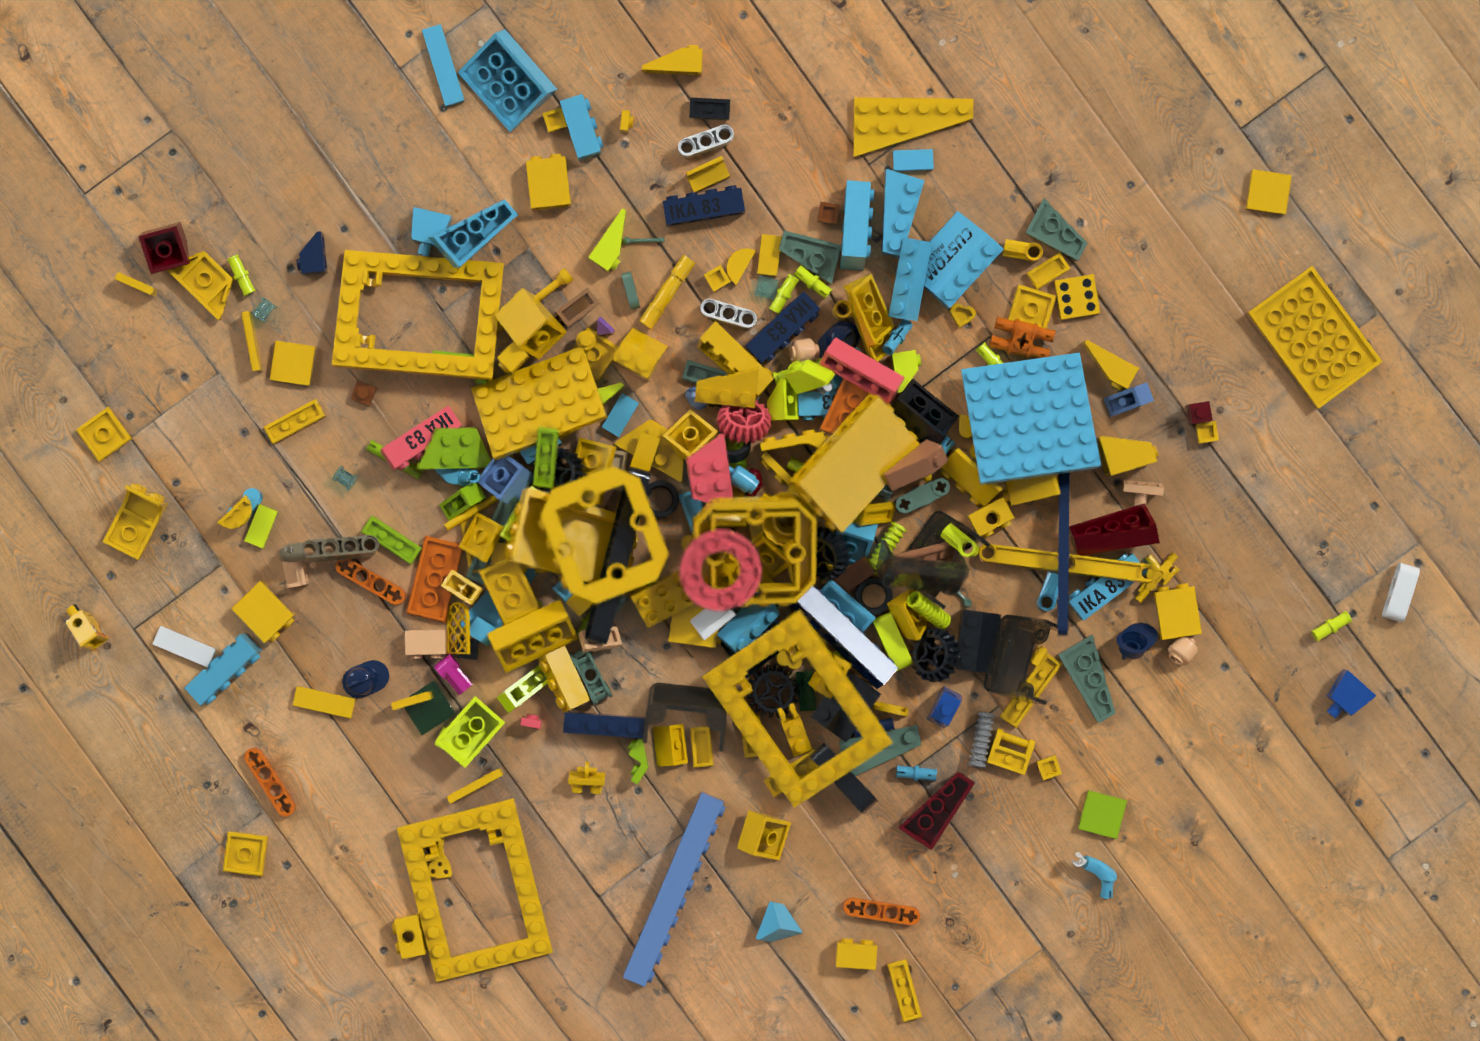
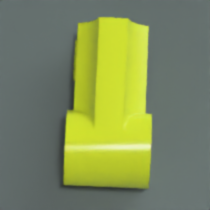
(958, 540)

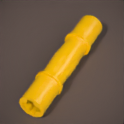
(667, 292)

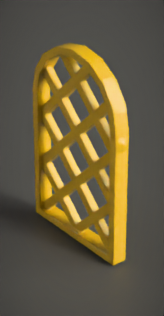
(458, 637)

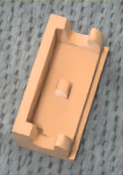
(295, 574)

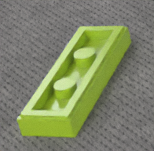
(545, 457)
(392, 540)

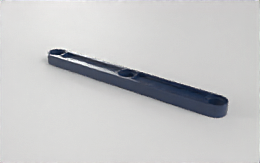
(1063, 554)

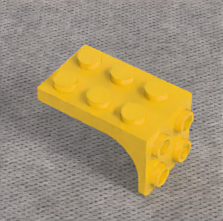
(789, 440)
(135, 520)

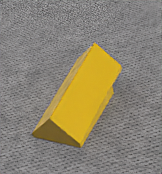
(869, 315)

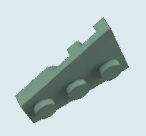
(1055, 232)
(812, 253)

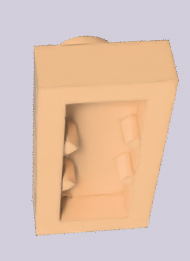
(1142, 489)
(613, 642)

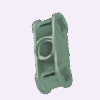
(922, 495)
(598, 683)

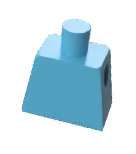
(425, 224)

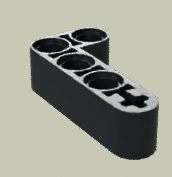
(848, 784)

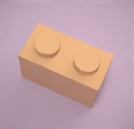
(425, 642)

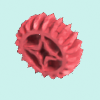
(744, 423)

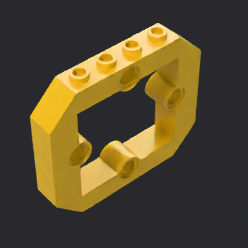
(803, 538)
(632, 577)

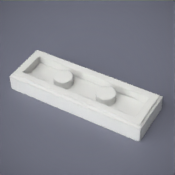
(184, 646)

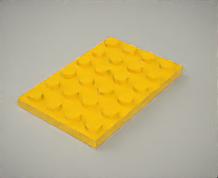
(1314, 337)
(546, 394)

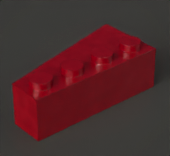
(1115, 531)
(936, 813)

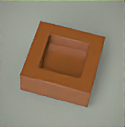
(828, 213)
(363, 393)

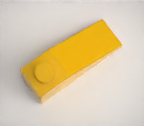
(679, 62)
(1113, 368)

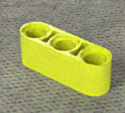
(892, 640)

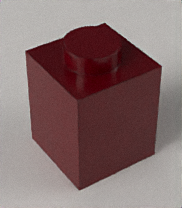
(1199, 412)

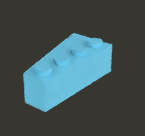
(900, 204)
(855, 225)
(472, 233)
(223, 669)

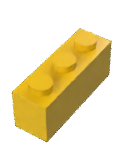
(563, 679)

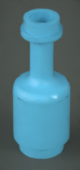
(743, 479)

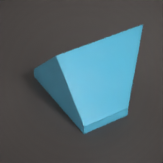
(777, 924)

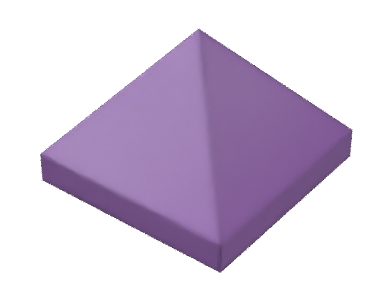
(603, 327)

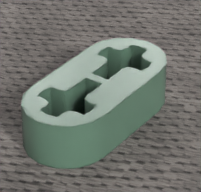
(630, 290)

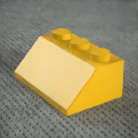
(965, 474)

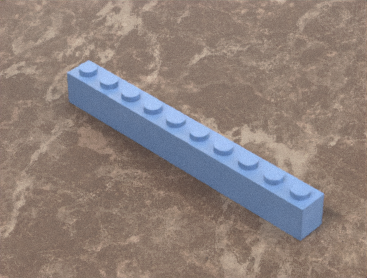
(673, 889)

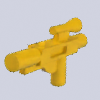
(1162, 573)

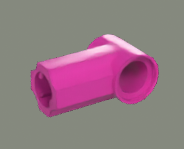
(450, 670)

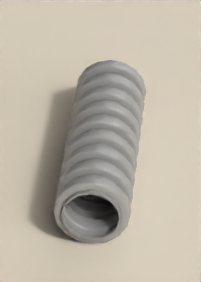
(981, 739)

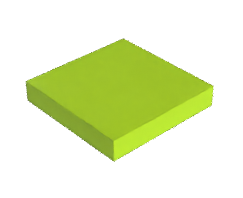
(1102, 814)

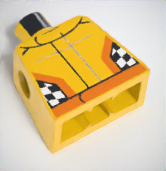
(85, 628)

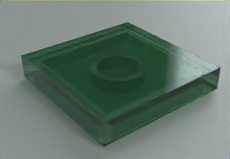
(432, 712)

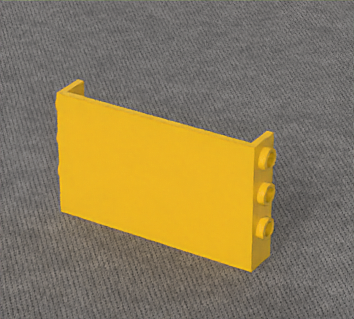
(853, 461)
(584, 527)

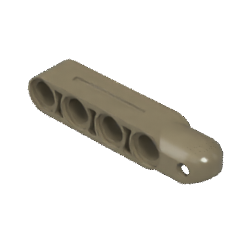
(295, 551)

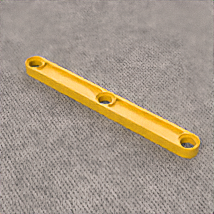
(1081, 564)

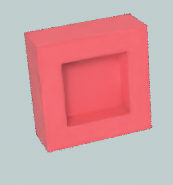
(531, 721)

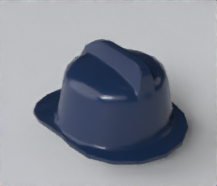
(843, 331)
(1136, 640)
(365, 679)

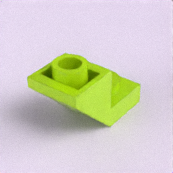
(638, 752)

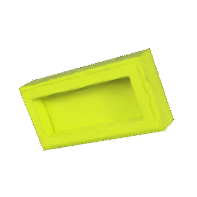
(261, 526)

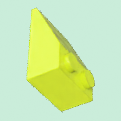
(470, 732)

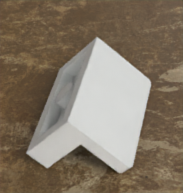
(710, 621)

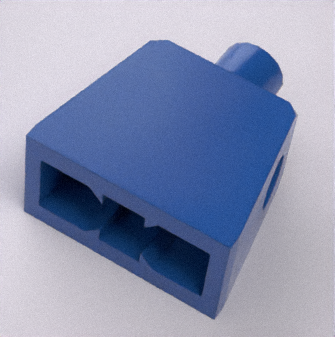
(1348, 695)
(944, 707)

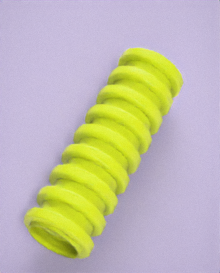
(892, 538)
(928, 610)

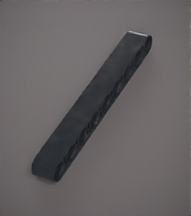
(619, 552)

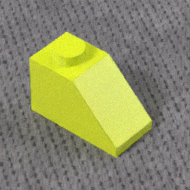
(906, 365)
(808, 376)
(783, 402)

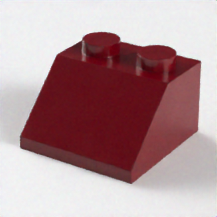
(165, 247)

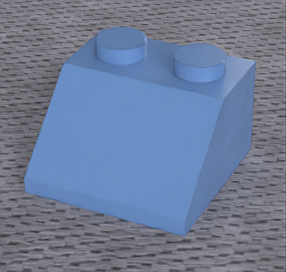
(506, 479)

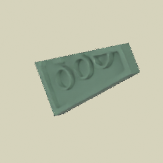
(1087, 674)
(903, 741)

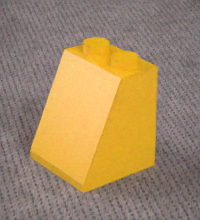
(530, 324)
(639, 353)
(1124, 454)
(1030, 489)

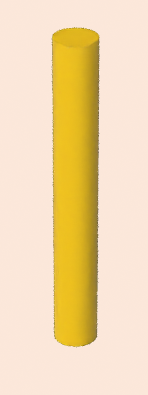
(470, 512)

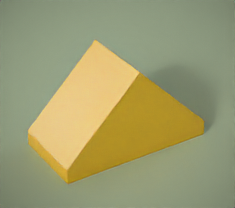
(461, 587)

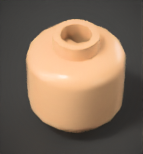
(804, 350)
(1182, 650)

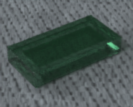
(807, 695)

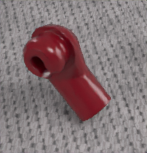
(758, 476)

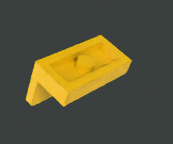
(707, 174)
(670, 745)

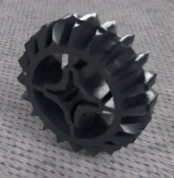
(574, 472)
(831, 552)
(942, 657)
(764, 675)

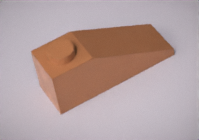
(917, 464)

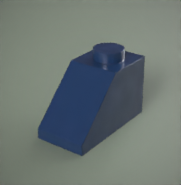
(313, 256)

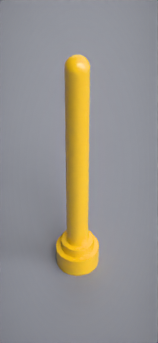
(562, 279)

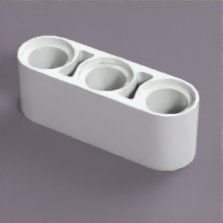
(713, 134)
(720, 307)
(1400, 592)

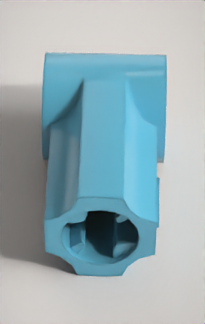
(1048, 590)

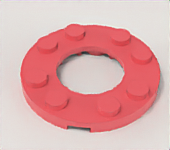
(733, 595)

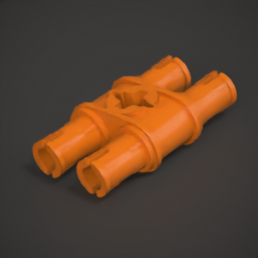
(1017, 329)

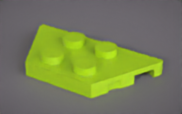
(454, 449)

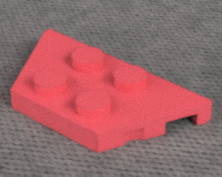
(710, 471)

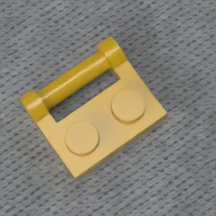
(1007, 757)

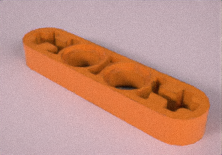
(371, 579)
(272, 780)
(881, 911)

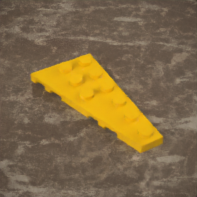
(897, 120)

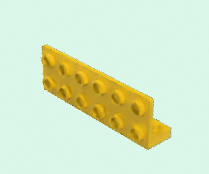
(669, 596)

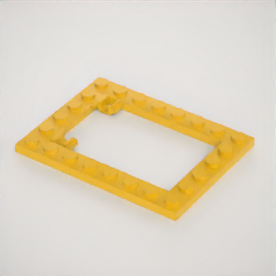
(348, 341)
(785, 636)
(427, 833)

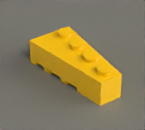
(731, 356)

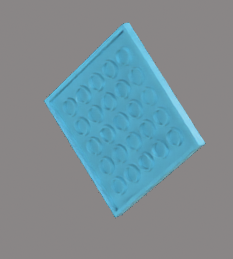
(1030, 418)

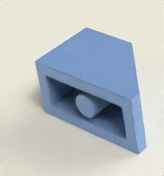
(1128, 399)

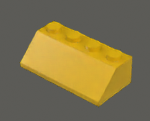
(532, 636)

